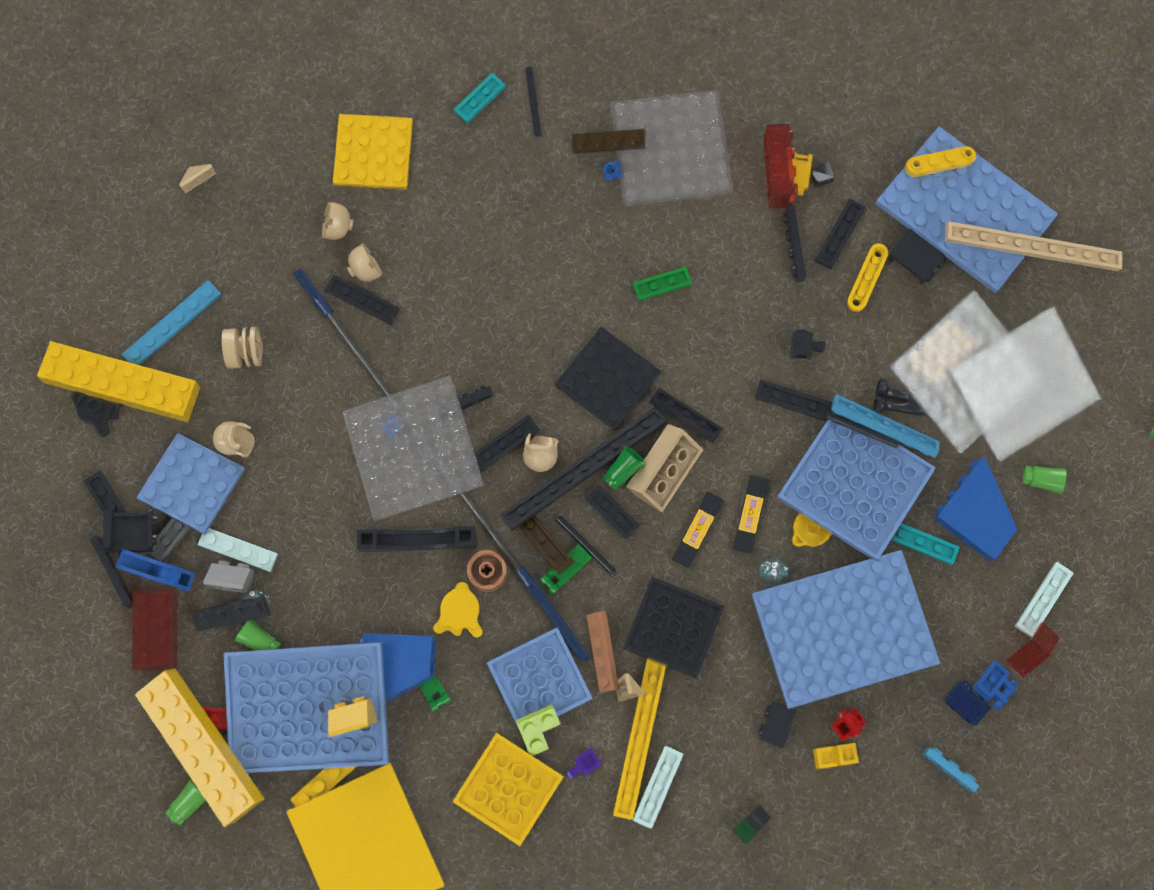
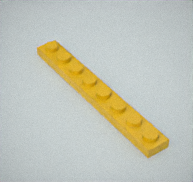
(639, 740)

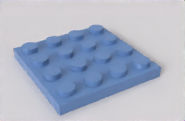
(190, 483)
(540, 676)

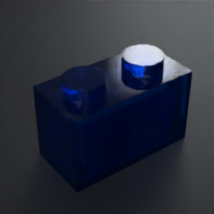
(966, 703)

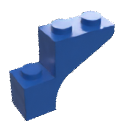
(155, 570)

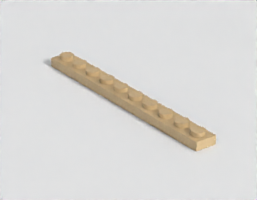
(1033, 246)

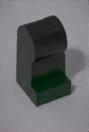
(751, 824)

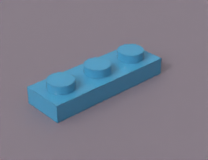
(951, 769)

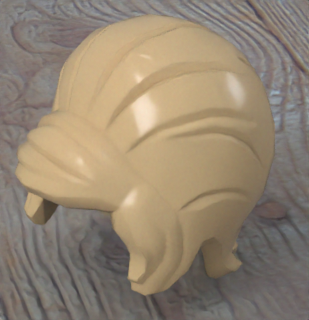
(233, 439)
(540, 453)

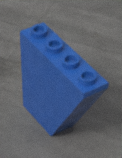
(978, 512)
(406, 661)

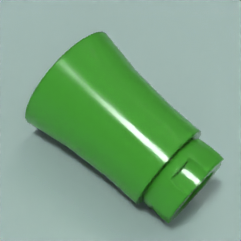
(1045, 478)
(256, 638)
(186, 803)

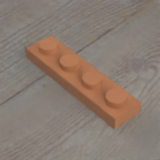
(602, 652)

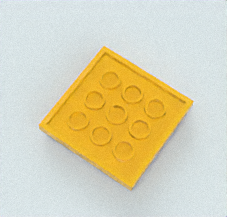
(372, 151)
(508, 789)

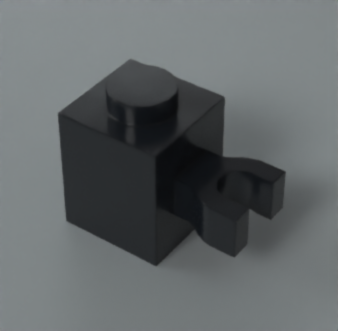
(803, 345)

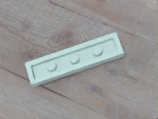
(238, 549)
(1044, 599)
(658, 787)

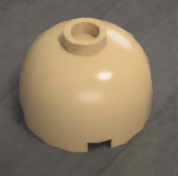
(336, 221)
(363, 264)

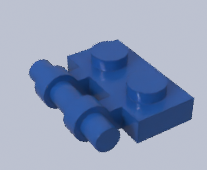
(991, 681)

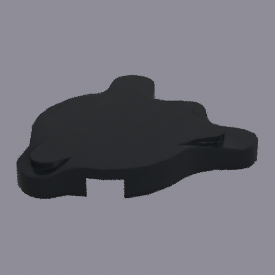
(96, 411)

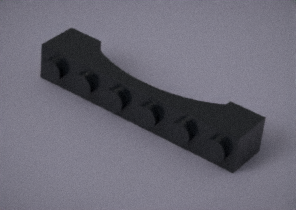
(413, 540)

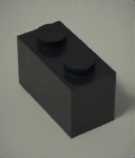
(776, 725)

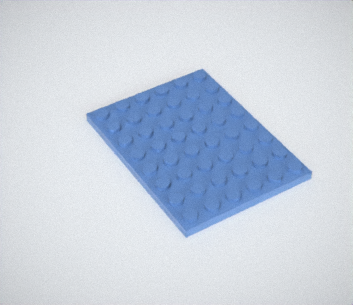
(968, 196)
(845, 629)
(283, 701)

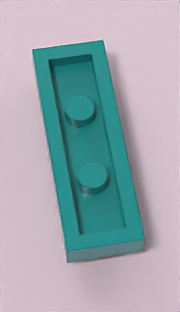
(479, 98)

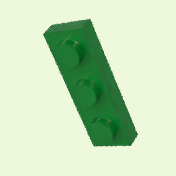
(662, 284)

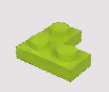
(533, 726)

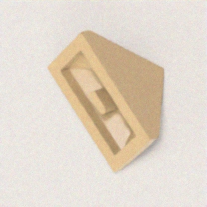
(196, 176)
(628, 688)

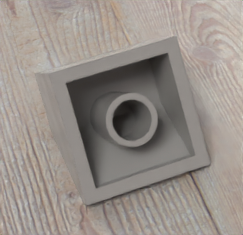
(229, 578)

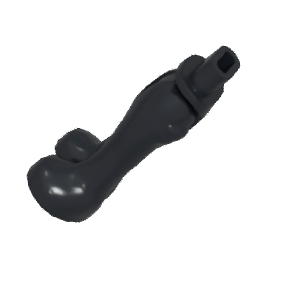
(883, 391)

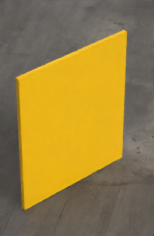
(365, 837)

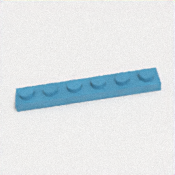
(172, 324)
(885, 426)

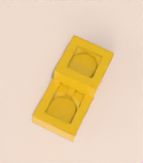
(835, 756)

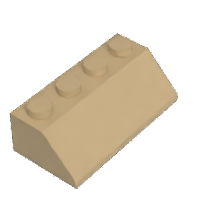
(665, 467)

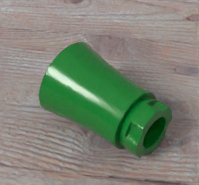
(624, 467)

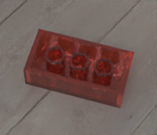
(779, 166)
(155, 630)

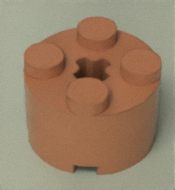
(477, 564)

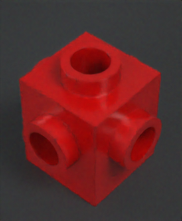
(848, 724)

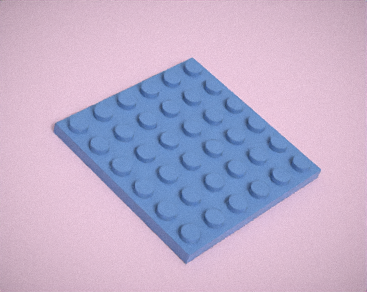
(856, 486)

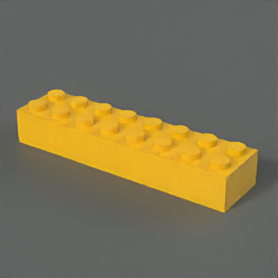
(119, 381)
(199, 747)

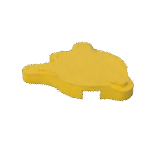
(808, 533)
(459, 611)

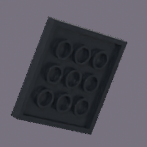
(607, 378)
(674, 627)

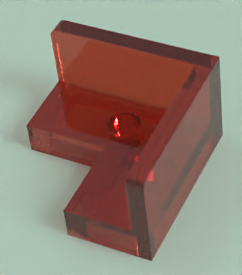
(1034, 651)

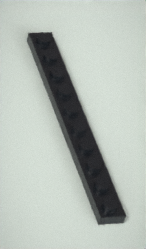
(582, 469)

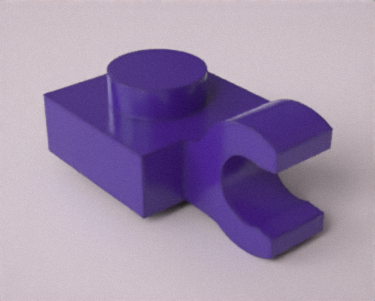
(585, 762)

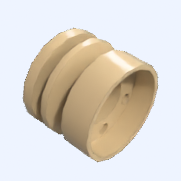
(245, 347)

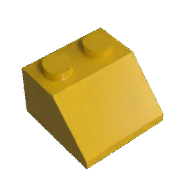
(351, 717)

